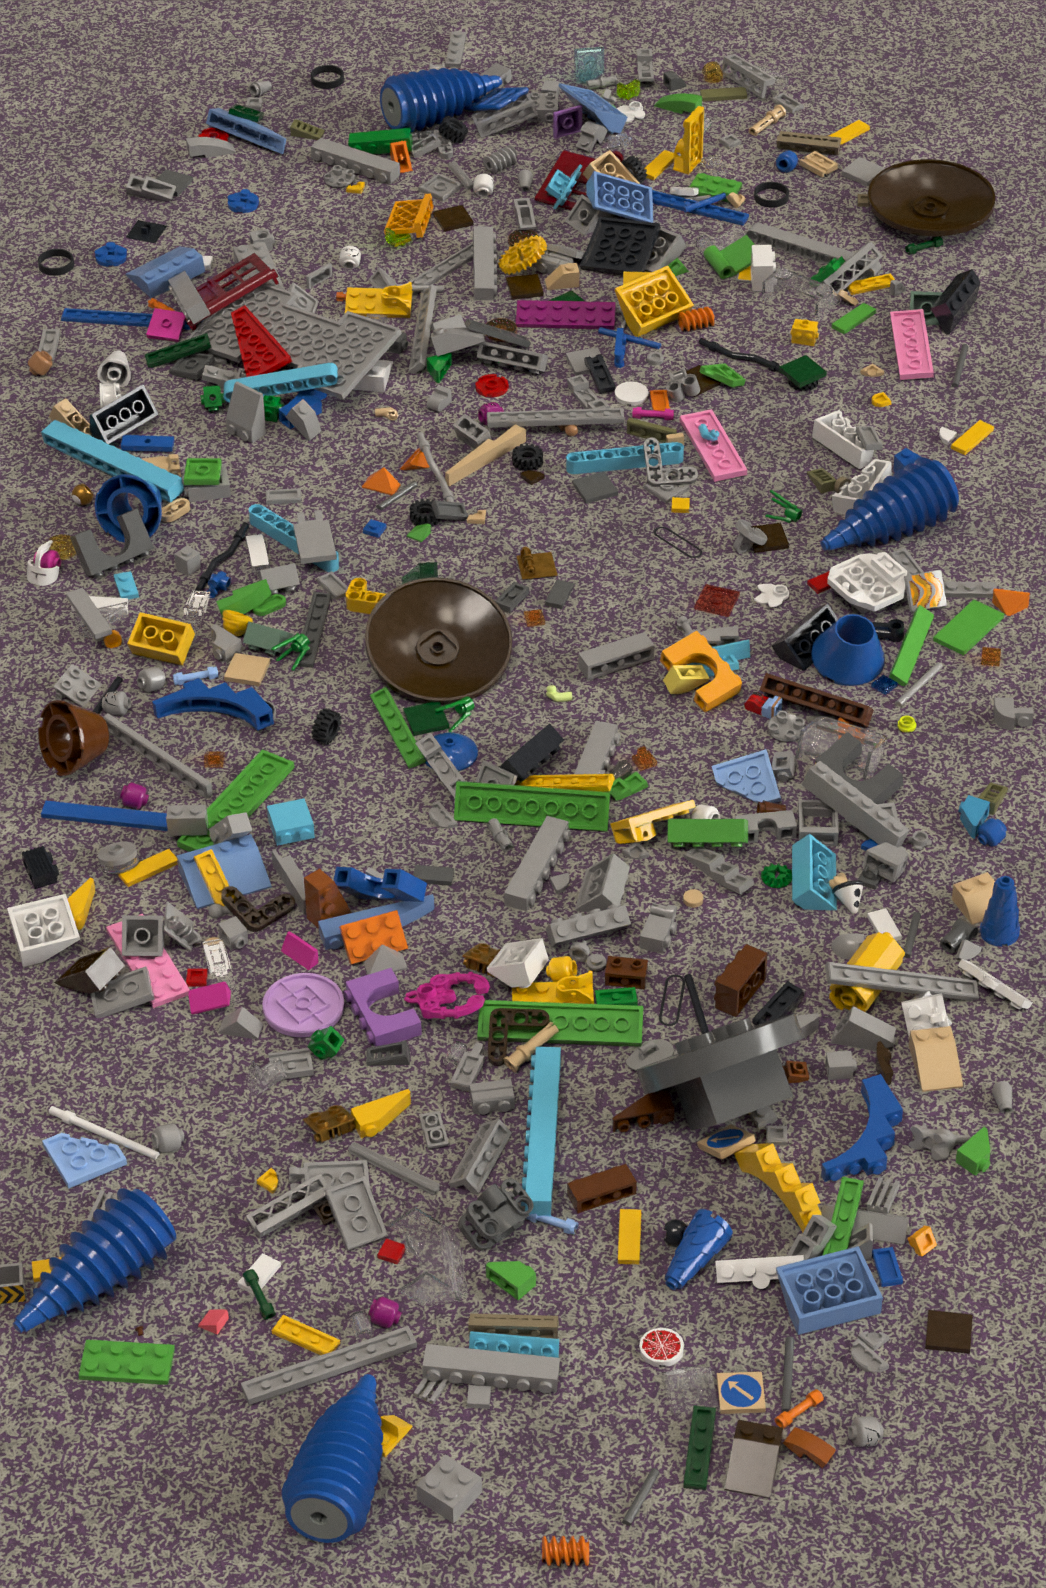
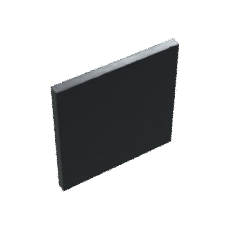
(146, 231)

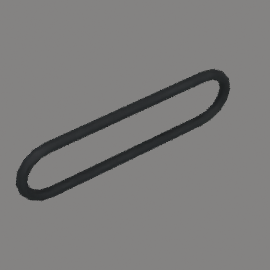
(675, 547)
(680, 1001)

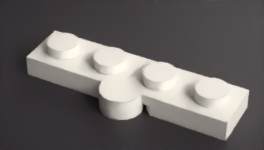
(988, 981)
(754, 1269)

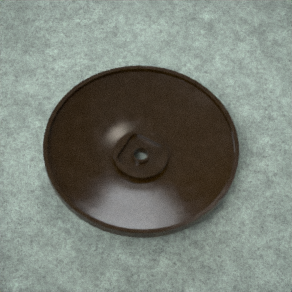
(931, 197)
(442, 614)

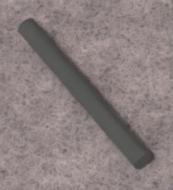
(960, 364)
(787, 1375)

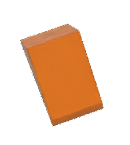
(400, 154)

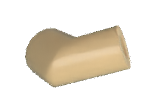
(840, 878)

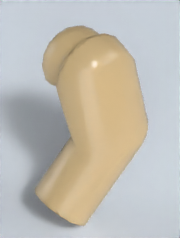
(389, 413)

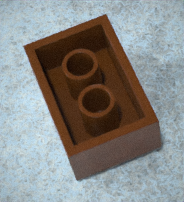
(740, 980)

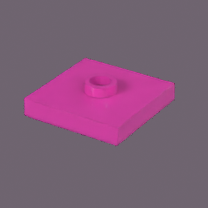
(166, 325)

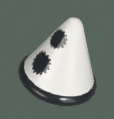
(849, 894)

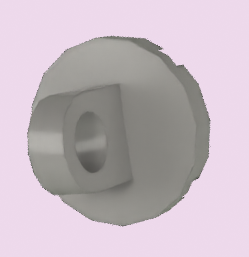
(748, 536)

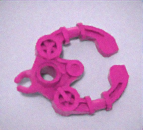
(437, 992)

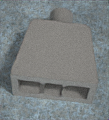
(887, 859)

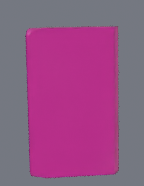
(300, 951)
(209, 997)

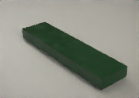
(178, 351)
(699, 1447)

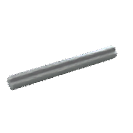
(394, 1168)

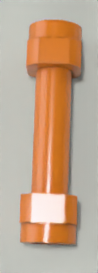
(786, 1418)

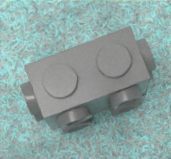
(545, 106)

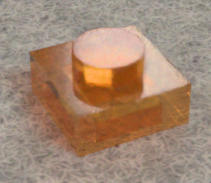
(534, 618)
(990, 656)

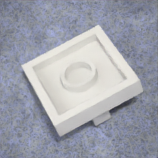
(925, 1013)

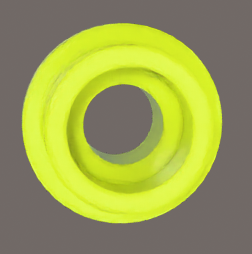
(906, 724)

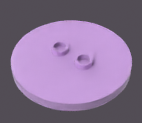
(303, 1004)

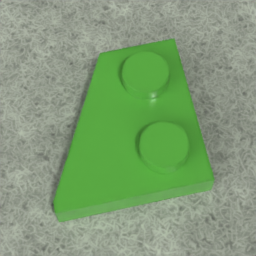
(724, 374)

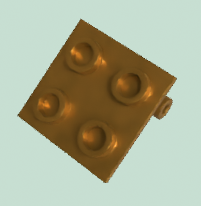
(535, 565)
(479, 957)
(324, 1122)

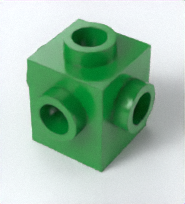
(209, 392)
(272, 405)
(325, 1043)

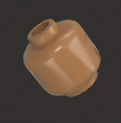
(40, 363)

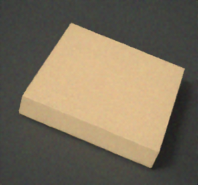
(247, 669)

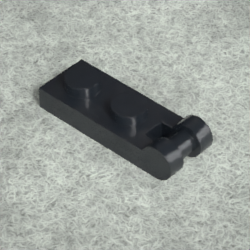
(600, 373)
(779, 1004)

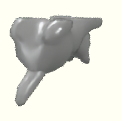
(938, 1141)

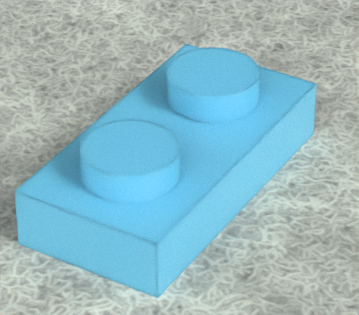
(126, 585)

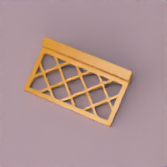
(420, 217)

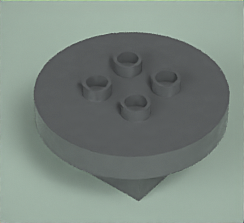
(728, 1073)

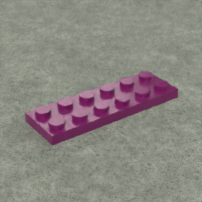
(565, 314)

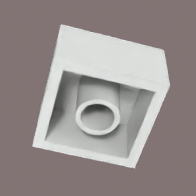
(761, 265)

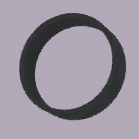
(327, 85)
(771, 203)
(56, 271)

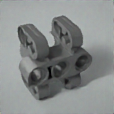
(495, 1214)

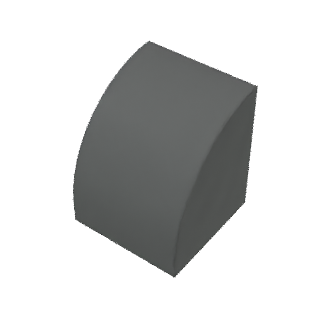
(673, 81)

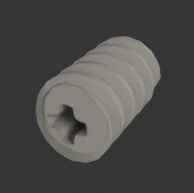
(501, 159)

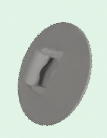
(649, 1053)

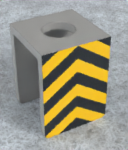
(15, 1291)

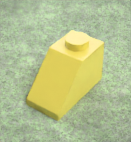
(685, 678)

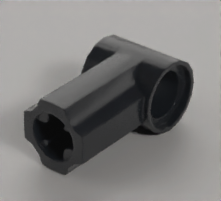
(892, 630)

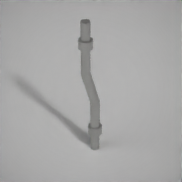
(425, 448)

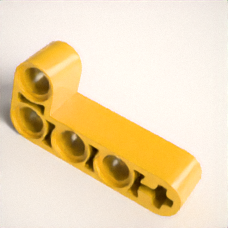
(360, 599)

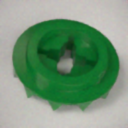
(782, 880)

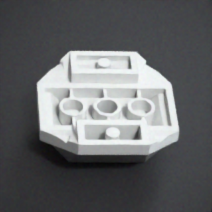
(869, 581)

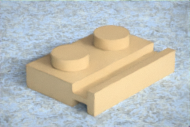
(818, 164)

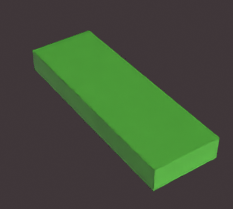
(853, 318)

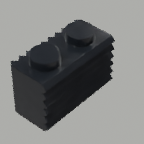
(40, 867)

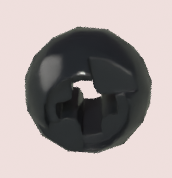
(674, 1231)

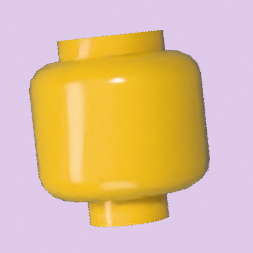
(561, 967)

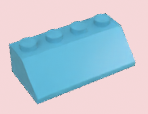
(811, 871)

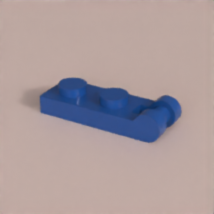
(620, 348)

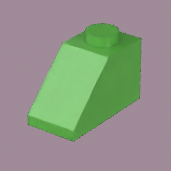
(975, 1153)
(512, 1277)

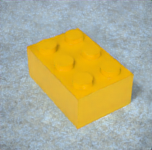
(161, 638)

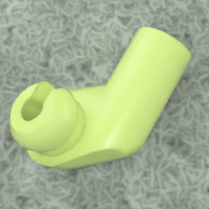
(556, 696)

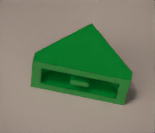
(438, 366)

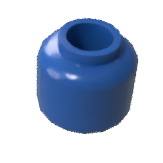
(786, 161)
(991, 832)

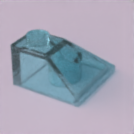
(588, 63)

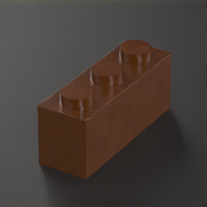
(601, 1188)

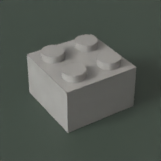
(449, 1488)

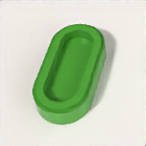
(270, 605)

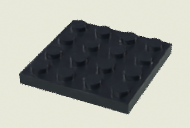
(620, 246)

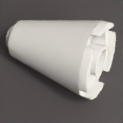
(115, 369)

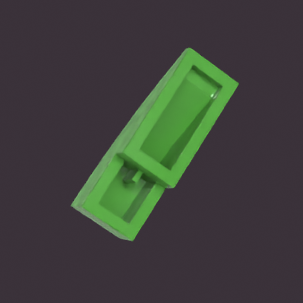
(679, 102)
(245, 598)

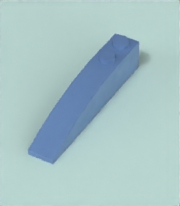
(246, 129)
(407, 911)

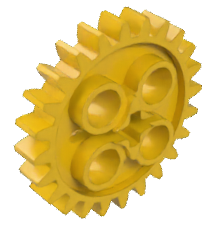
(522, 254)

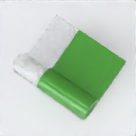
(728, 252)

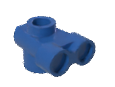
(217, 582)

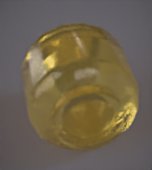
(712, 72)

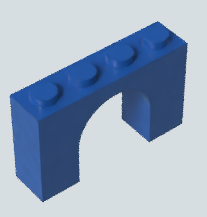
(394, 885)

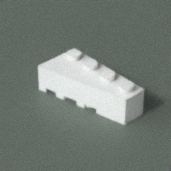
(841, 438)
(871, 474)

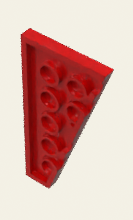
(257, 346)

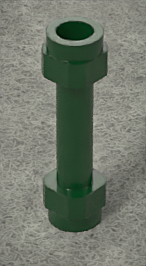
(912, 248)
(251, 1279)

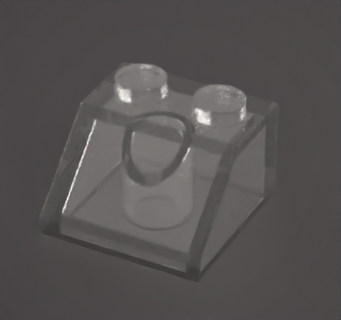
(688, 1388)

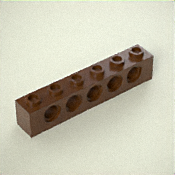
(816, 700)

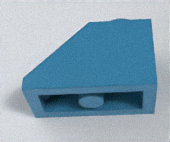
(973, 814)

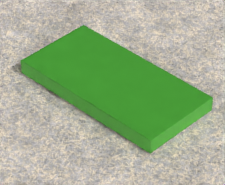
(968, 627)

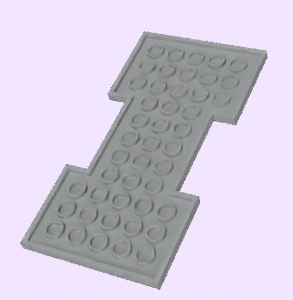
(308, 338)

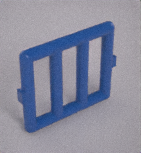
(498, 98)

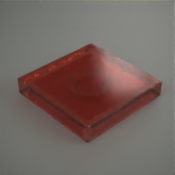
(717, 600)

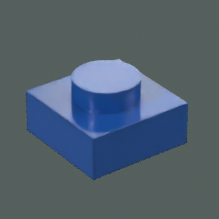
(374, 528)

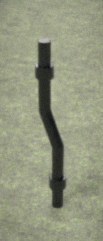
(715, 347)
(238, 537)

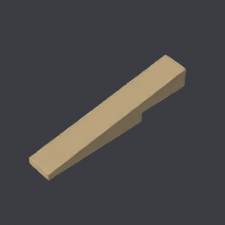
(486, 453)

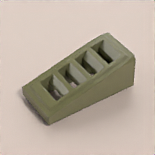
(305, 130)
(822, 480)
(994, 801)

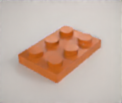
(367, 935)

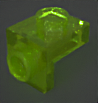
(628, 91)
(396, 239)

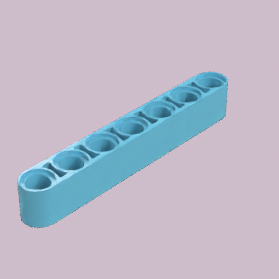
(287, 381)
(621, 458)
(282, 532)

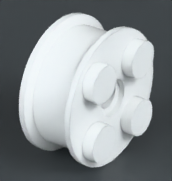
(109, 393)

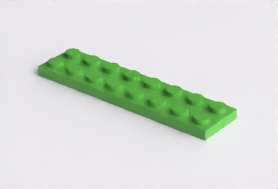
(243, 794)
(531, 805)
(576, 1023)

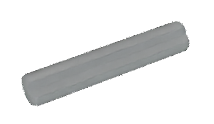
(461, 175)

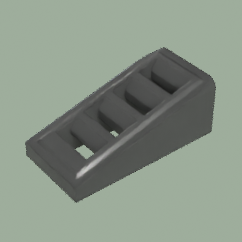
(396, 1059)

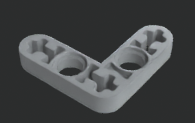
(441, 149)
(662, 474)

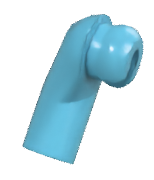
(705, 434)

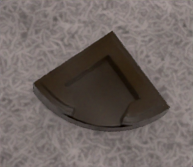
(532, 476)

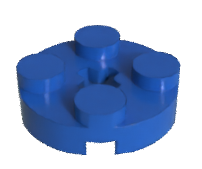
(237, 201)
(111, 255)

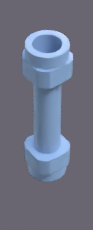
(180, 678)
(568, 1226)

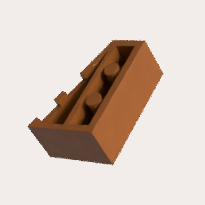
(323, 898)

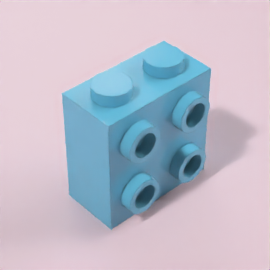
(290, 821)

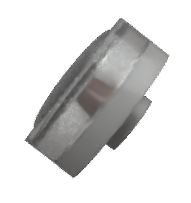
(118, 857)

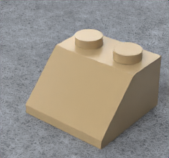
(973, 896)

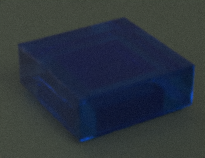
(884, 684)

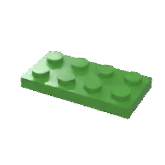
(126, 1362)

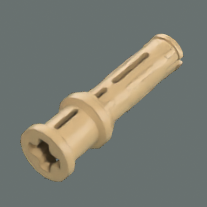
(754, 130)
(524, 1052)

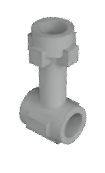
(685, 623)

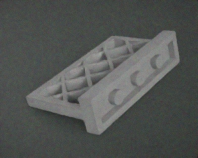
(497, 120)

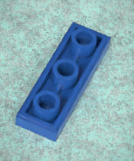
(147, 443)

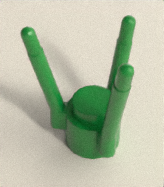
(791, 511)
(299, 643)
(461, 706)

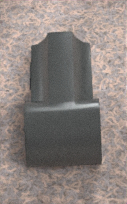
(960, 931)

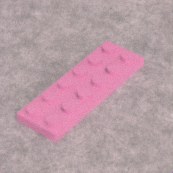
(911, 344)
(718, 456)
(164, 976)

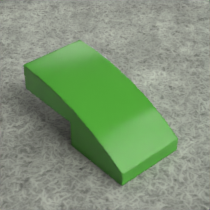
(628, 786)

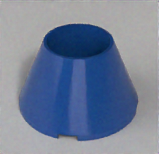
(113, 501)
(849, 651)

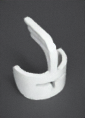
(51, 573)

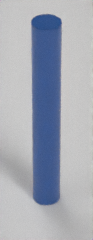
(699, 204)

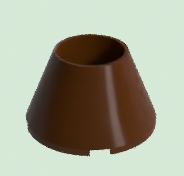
(71, 736)

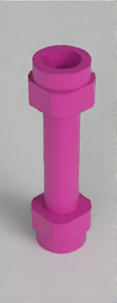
(638, 413)

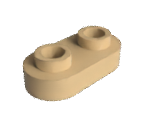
(175, 510)

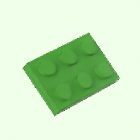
(715, 185)

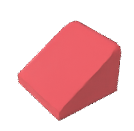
(214, 1320)

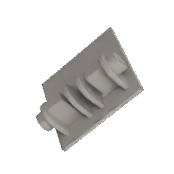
(76, 686)
(180, 927)

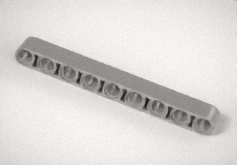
(805, 247)

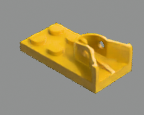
(692, 143)
(389, 301)
(641, 826)
(563, 991)

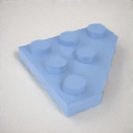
(749, 777)
(82, 1158)

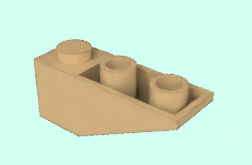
(67, 413)

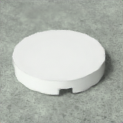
(631, 393)

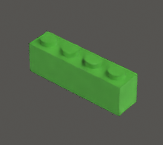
(707, 832)

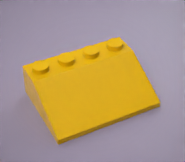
(652, 301)

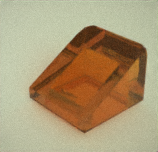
(214, 759)

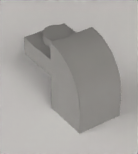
(590, 135)
(1008, 716)

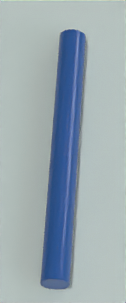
(630, 338)

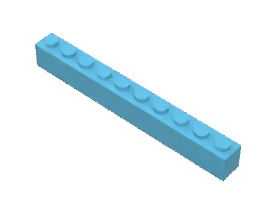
(109, 458)
(542, 1129)

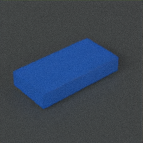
(887, 1267)

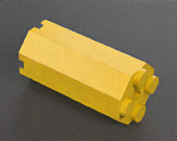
(878, 952)

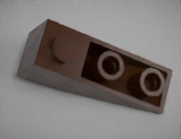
(656, 1104)

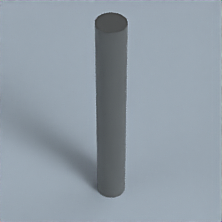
(397, 495)
(912, 934)
(641, 1496)

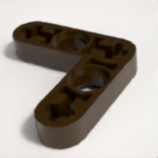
(255, 914)
(508, 1022)

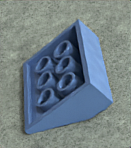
(596, 108)
(620, 197)
(154, 275)
(239, 863)
(829, 1290)

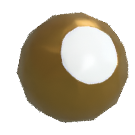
(82, 494)

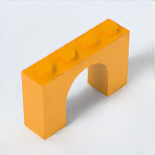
(696, 649)

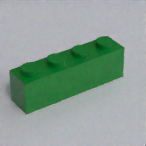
(379, 141)

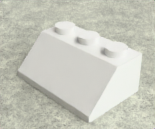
(519, 962)

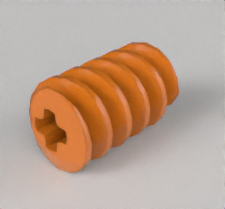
(696, 317)
(565, 1550)

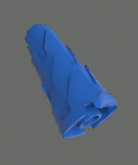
(1001, 918)
(699, 1244)

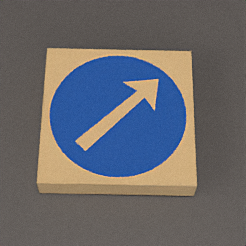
(726, 1141)
(741, 1392)

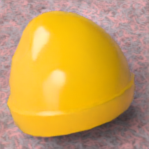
(235, 622)

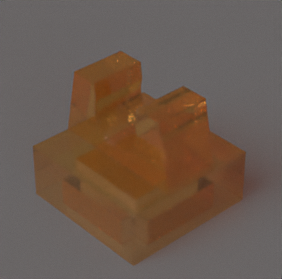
(644, 759)

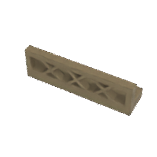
(808, 142)
(519, 1325)

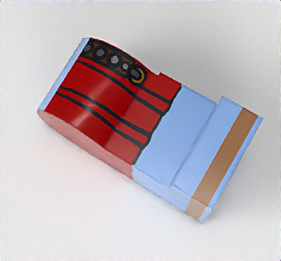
(763, 705)

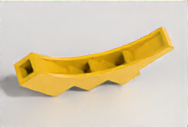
(782, 1178)

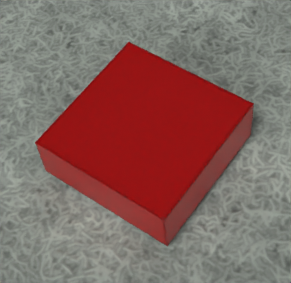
(196, 977)
(391, 1251)

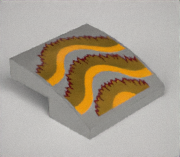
(925, 590)

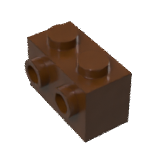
(626, 972)

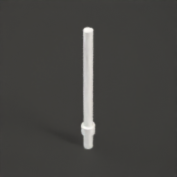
(69, 1117)

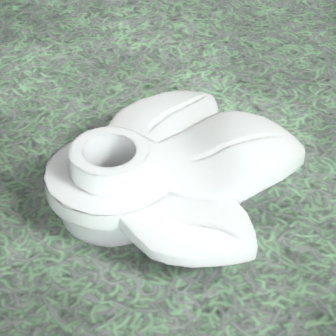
(633, 111)
(772, 594)

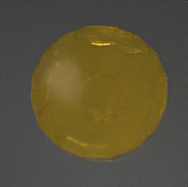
(65, 551)

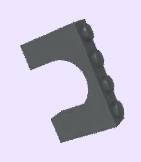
(136, 543)
(876, 788)

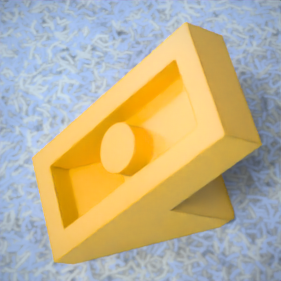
(393, 1431)

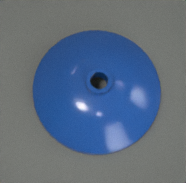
(458, 748)

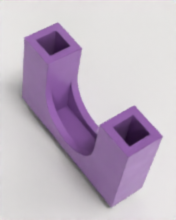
(380, 1029)

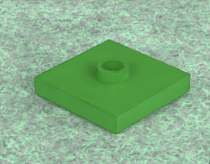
(202, 471)

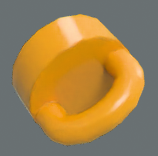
(113, 640)

